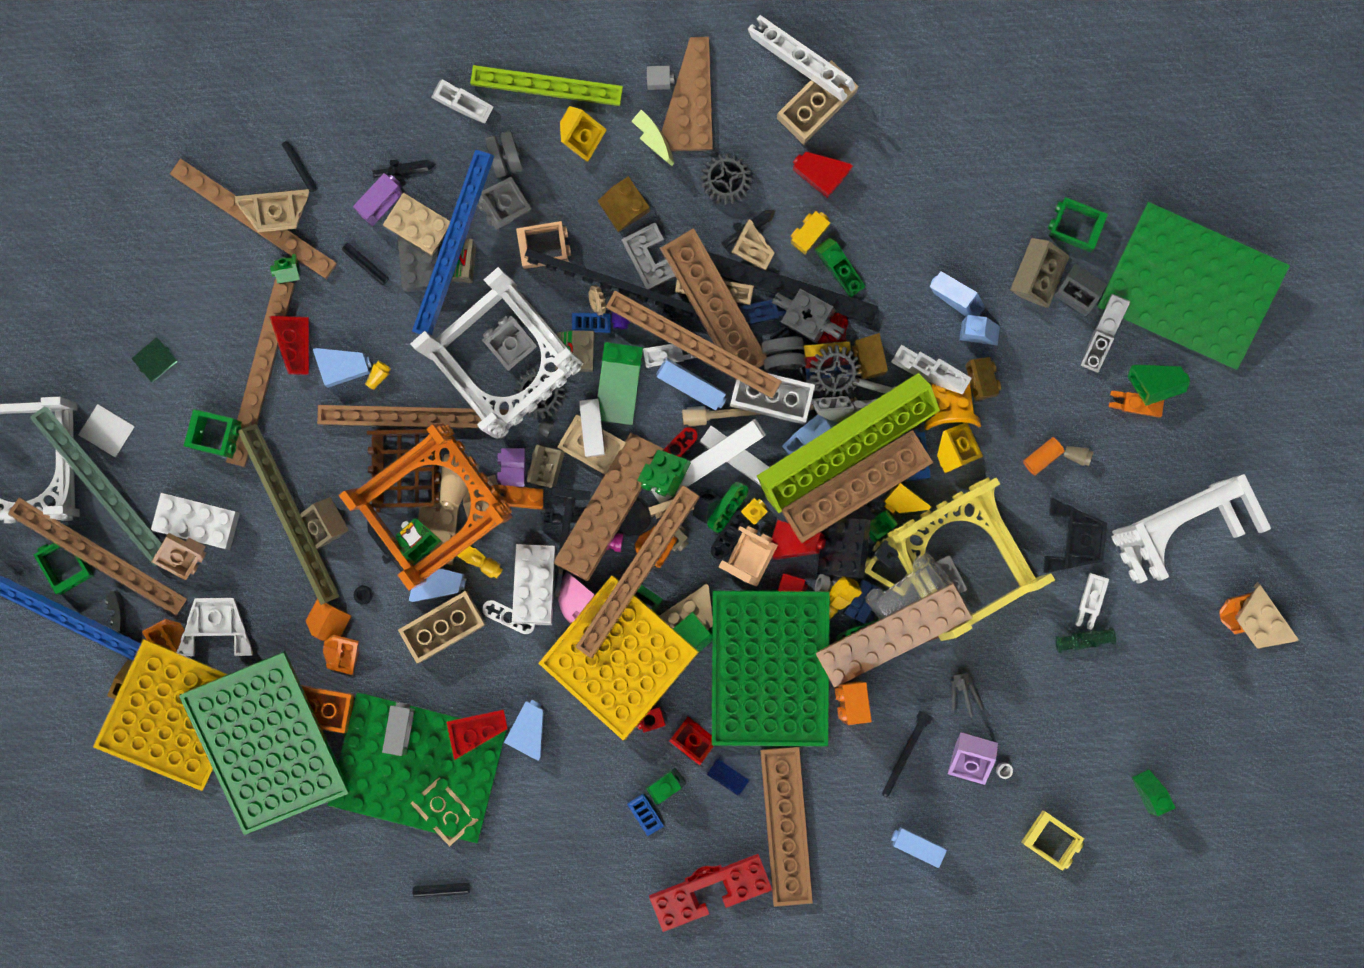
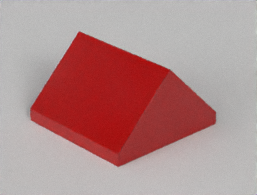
(693, 740)

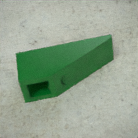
(839, 266)

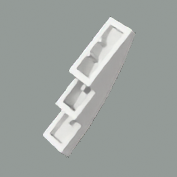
(933, 371)

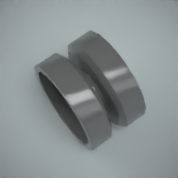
(504, 154)
(783, 354)

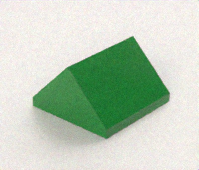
(694, 632)

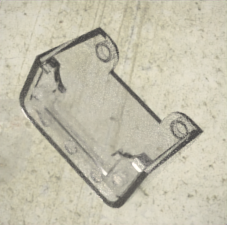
(923, 581)

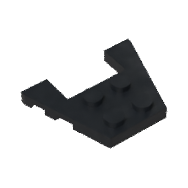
(1084, 538)

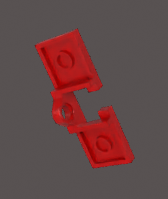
(680, 905)

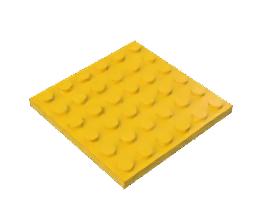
(628, 670)
(149, 720)

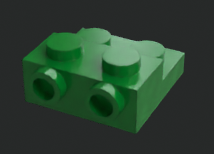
(664, 473)

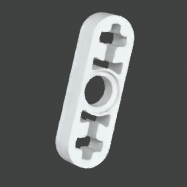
(506, 609)

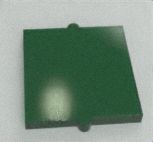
(154, 359)

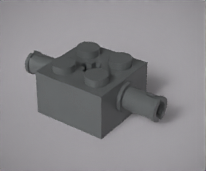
(805, 304)

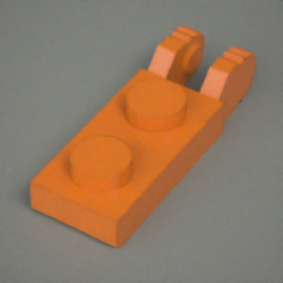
(1134, 404)
(521, 496)

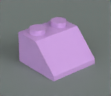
(973, 758)

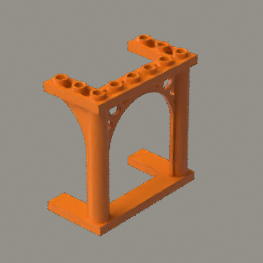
(438, 438)

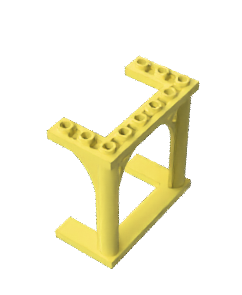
(983, 500)

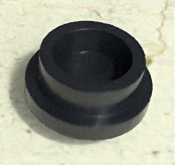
(363, 595)

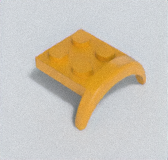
(953, 407)

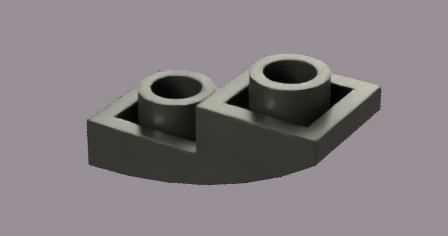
(115, 603)

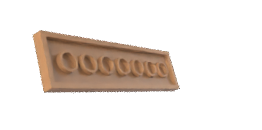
(711, 298)
(856, 486)
(606, 509)
(894, 635)
(786, 826)

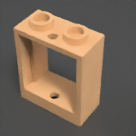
(523, 232)

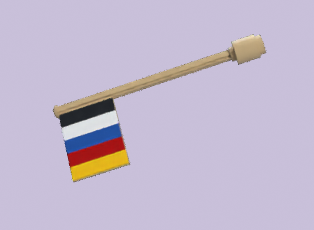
(699, 415)

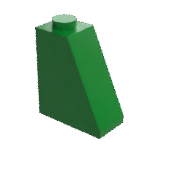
(1158, 382)
(1153, 793)

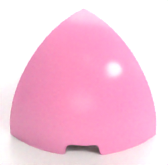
(573, 597)

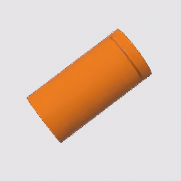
(1043, 456)

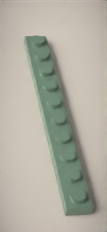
(96, 482)

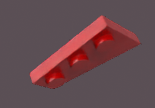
(293, 341)
(474, 730)

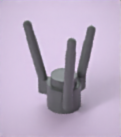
(963, 682)

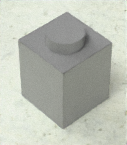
(659, 77)

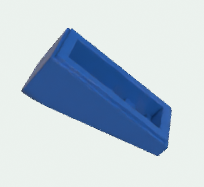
(575, 316)
(637, 800)

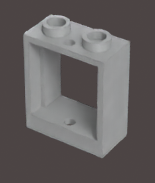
(398, 729)

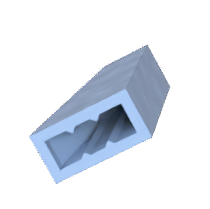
(691, 384)

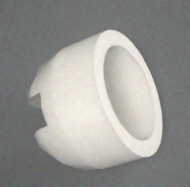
(1006, 772)

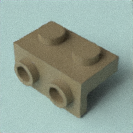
(545, 466)
(683, 539)

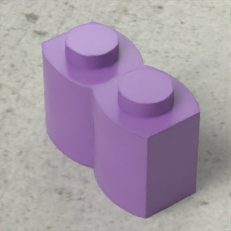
(512, 467)

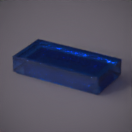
(728, 777)

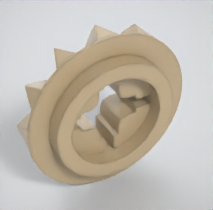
(597, 300)

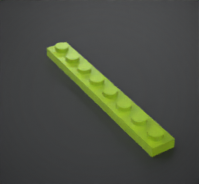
(546, 85)

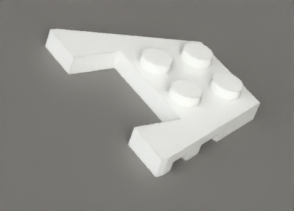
(215, 618)

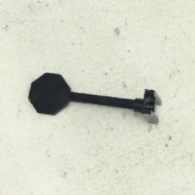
(570, 497)
(634, 523)

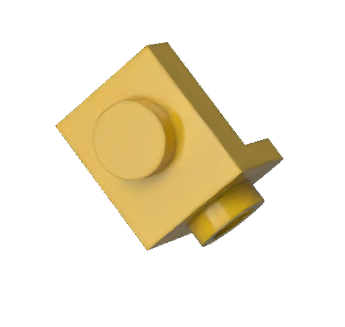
(755, 511)

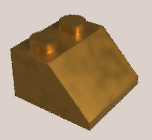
(623, 204)
(870, 356)
(983, 378)

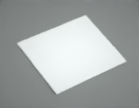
(106, 430)

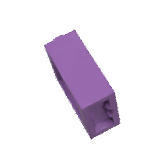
(378, 199)

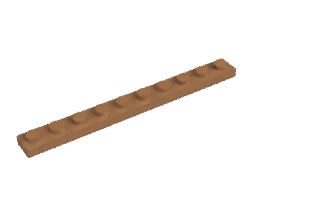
(226, 201)
(694, 344)
(261, 367)
(398, 416)
(97, 556)
(637, 571)

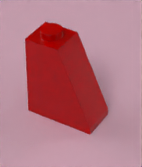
(821, 172)
(790, 545)

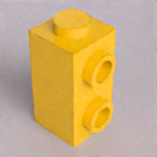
(811, 231)

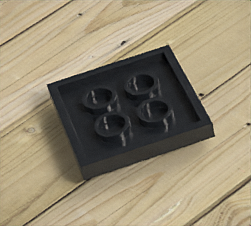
(845, 548)

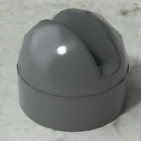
(546, 428)

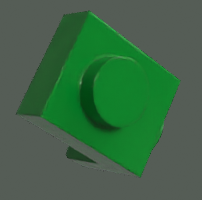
(881, 525)

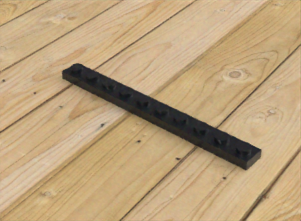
(609, 282)
(789, 288)

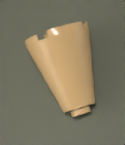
(452, 486)

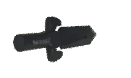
(404, 169)
(758, 221)
(383, 547)

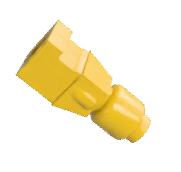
(476, 558)
(842, 594)

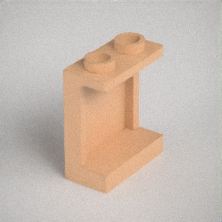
(750, 556)

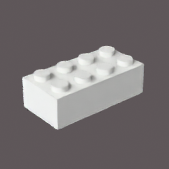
(789, 403)
(195, 520)
(534, 584)

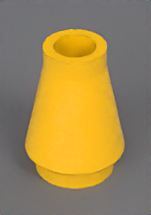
(377, 375)

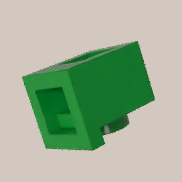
(286, 269)

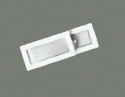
(462, 101)
(592, 428)

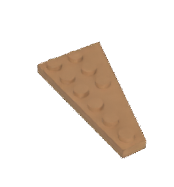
(689, 113)

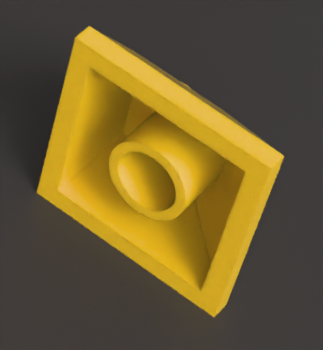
(580, 132)
(957, 448)
(903, 500)

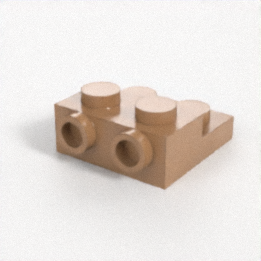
(179, 555)

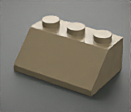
(1040, 272)

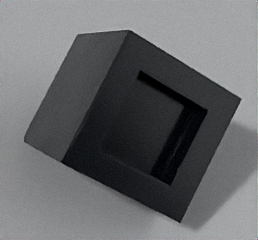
(706, 505)

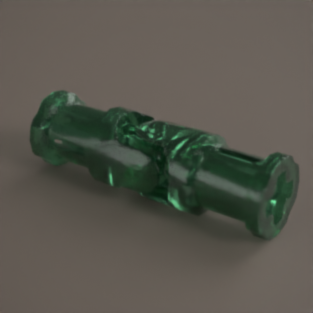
(1088, 639)

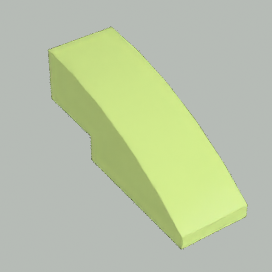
(653, 137)

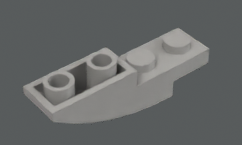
(1104, 333)
(838, 408)

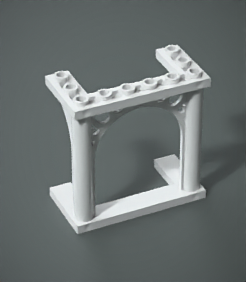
(492, 420)
(65, 501)
(1150, 535)

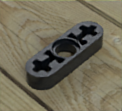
(722, 535)

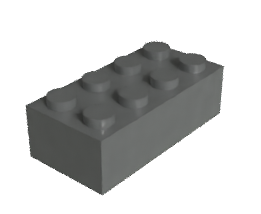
(415, 266)

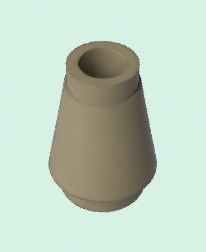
(1079, 455)

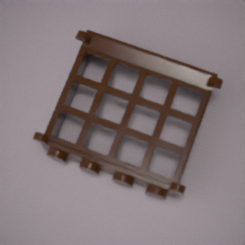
(377, 452)

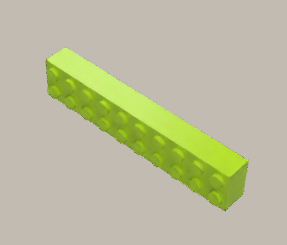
(849, 442)

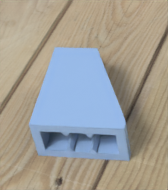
(957, 295)
(979, 330)
(341, 366)
(807, 433)
(438, 585)
(527, 730)
(918, 846)

